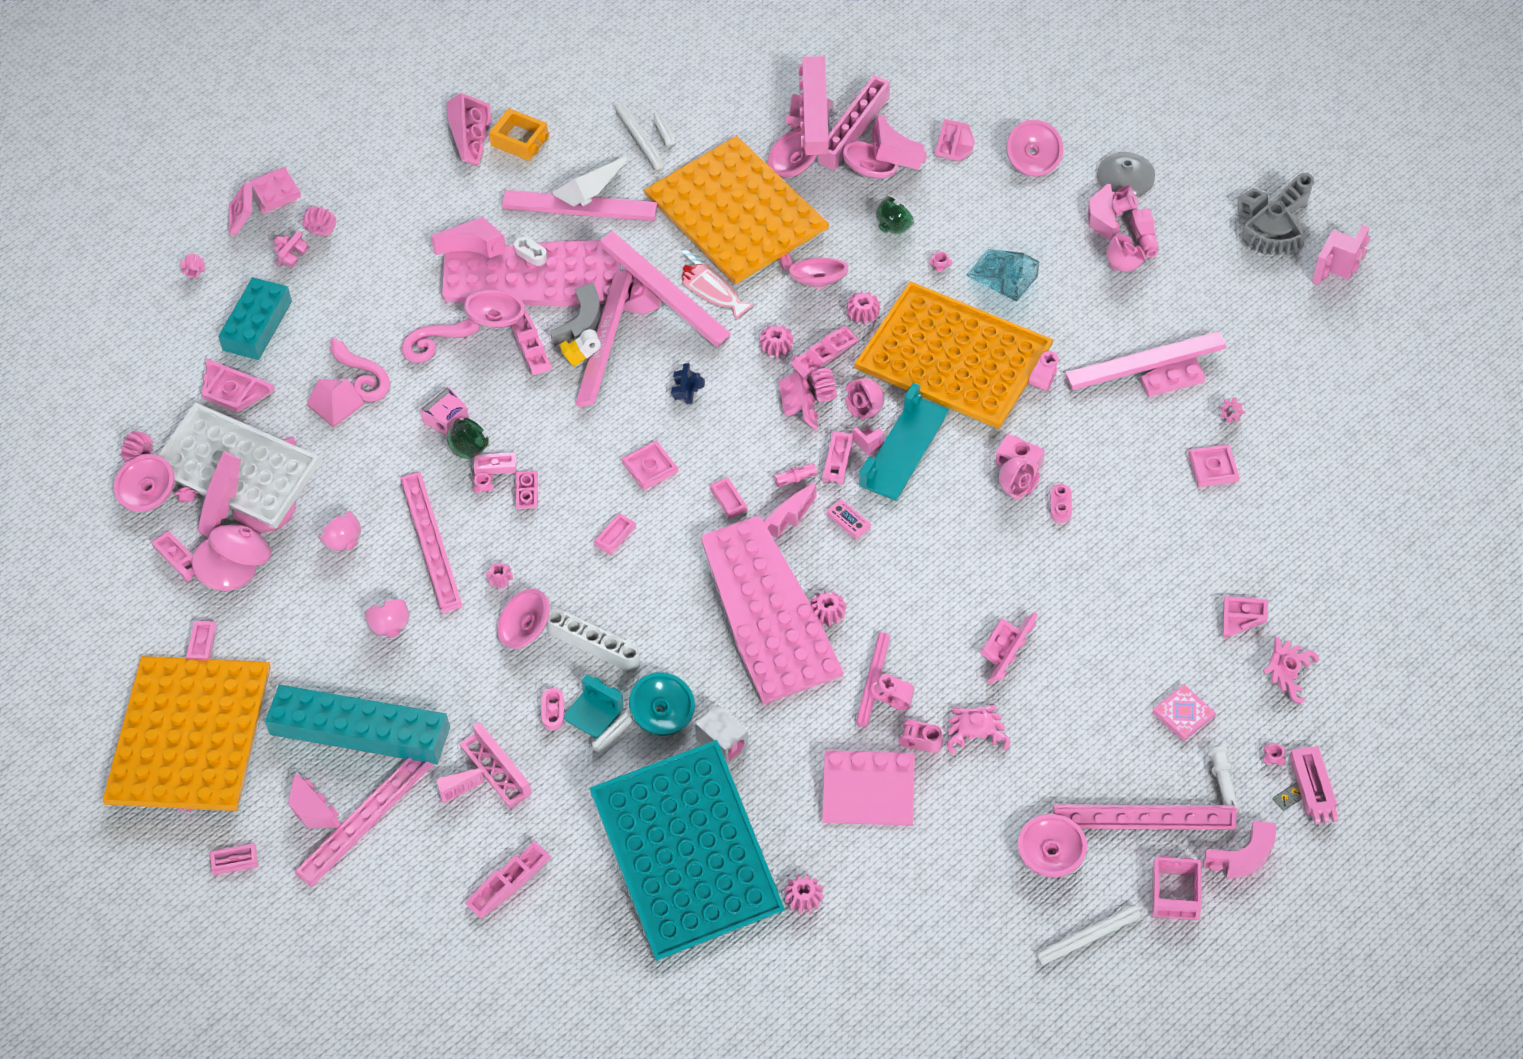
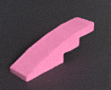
(531, 345)
(824, 351)
(220, 491)
(791, 511)
(508, 880)

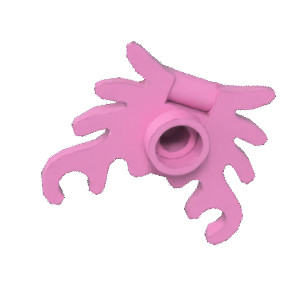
(1285, 666)
(976, 723)

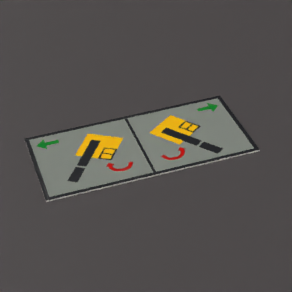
(1288, 797)

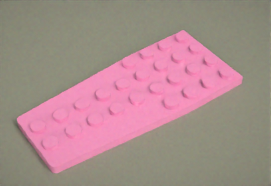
(551, 284)
(768, 612)

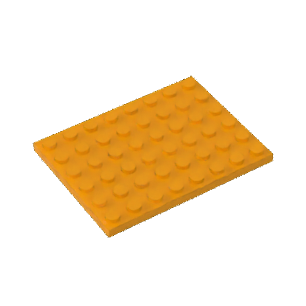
(736, 209)
(954, 354)
(187, 734)

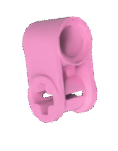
(1124, 200)
(1045, 371)
(895, 692)
(920, 735)

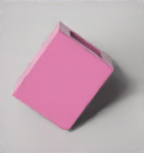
(868, 440)

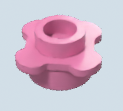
(940, 261)
(482, 478)
(186, 494)
(1275, 749)

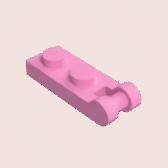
(838, 457)
(174, 554)

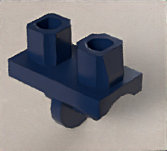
(689, 383)

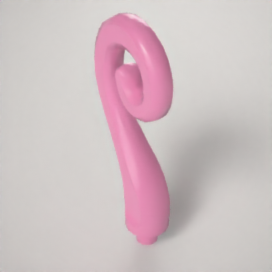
(458, 330)
(345, 357)

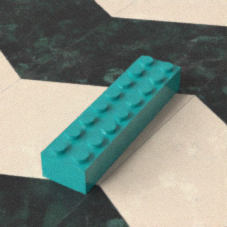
(357, 724)

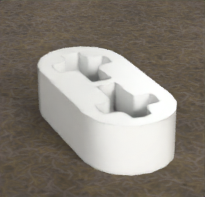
(530, 252)

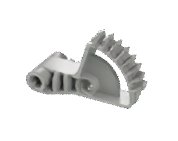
(1285, 204)

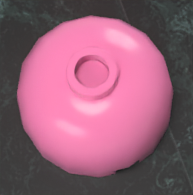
(1123, 254)
(864, 398)
(1019, 477)
(341, 533)
(388, 619)

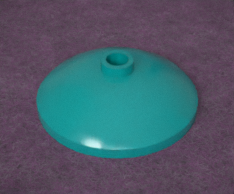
(665, 692)

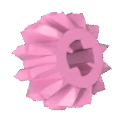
(319, 221)
(863, 307)
(776, 340)
(823, 385)
(136, 444)
(829, 607)
(803, 894)

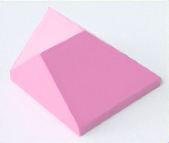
(334, 400)

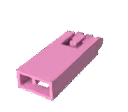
(1313, 779)

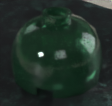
(893, 217)
(466, 438)

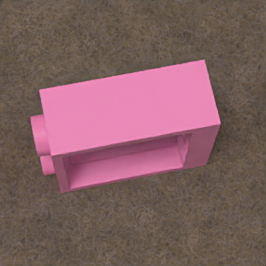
(1176, 908)

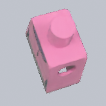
(443, 411)

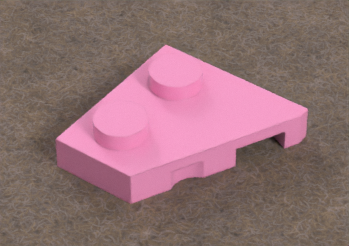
(1243, 614)

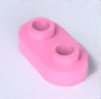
(1061, 501)
(553, 710)

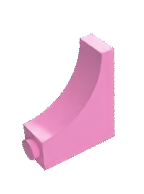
(895, 148)
(472, 236)

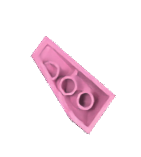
(469, 123)

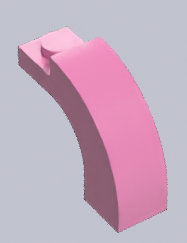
(1247, 860)

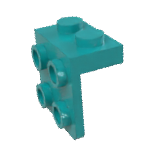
(595, 707)

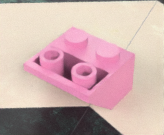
(640, 298)

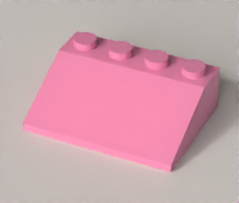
(868, 787)

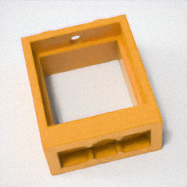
(505, 124)

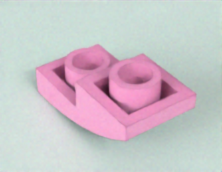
(527, 490)

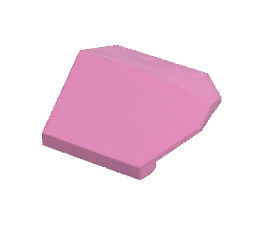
(955, 141)

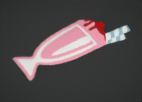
(710, 285)

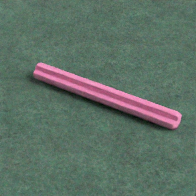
(873, 675)

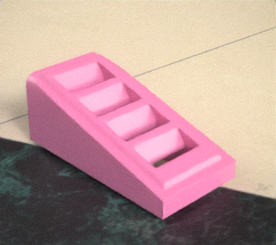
(459, 783)

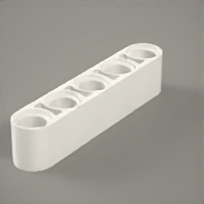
(598, 647)

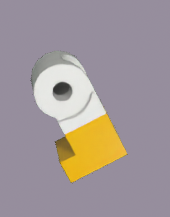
(581, 347)

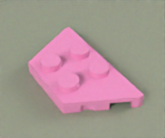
(232, 388)

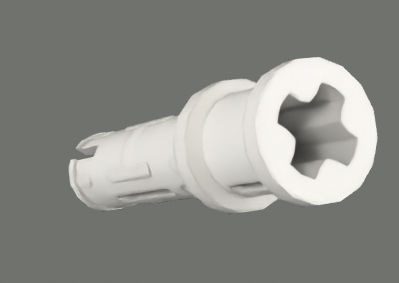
(1222, 771)

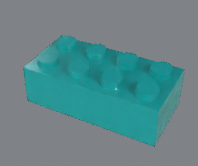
(255, 318)

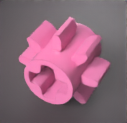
(192, 265)
(1235, 406)
(499, 575)

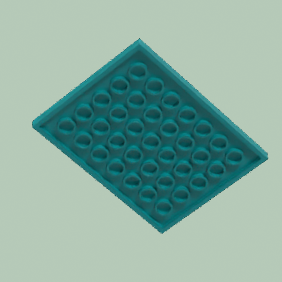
(686, 850)

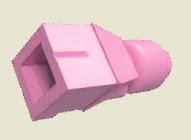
(1143, 229)

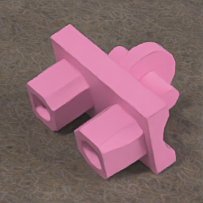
(285, 255)

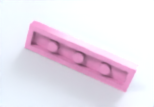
(500, 759)

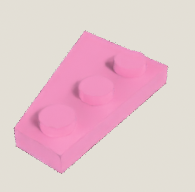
(1172, 377)

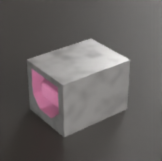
(725, 729)

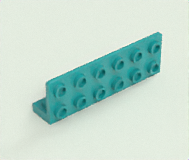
(904, 446)

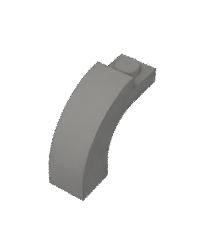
(587, 318)

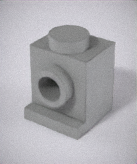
(1252, 202)

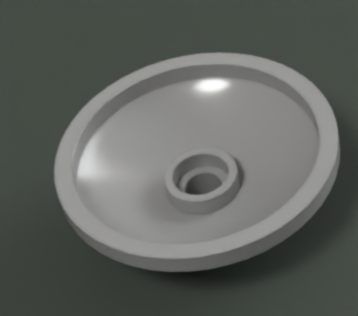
(1124, 170)

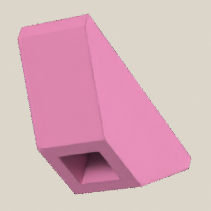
(1102, 214)
(311, 806)

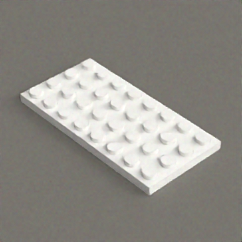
(269, 472)

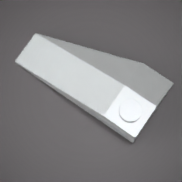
(589, 185)

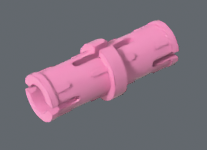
(795, 474)

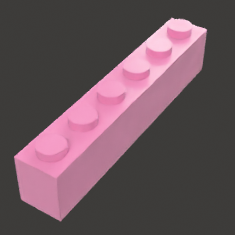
(815, 105)
(855, 120)

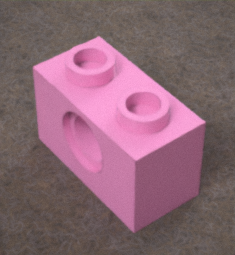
(1017, 447)

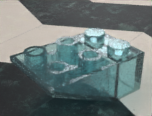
(1006, 272)

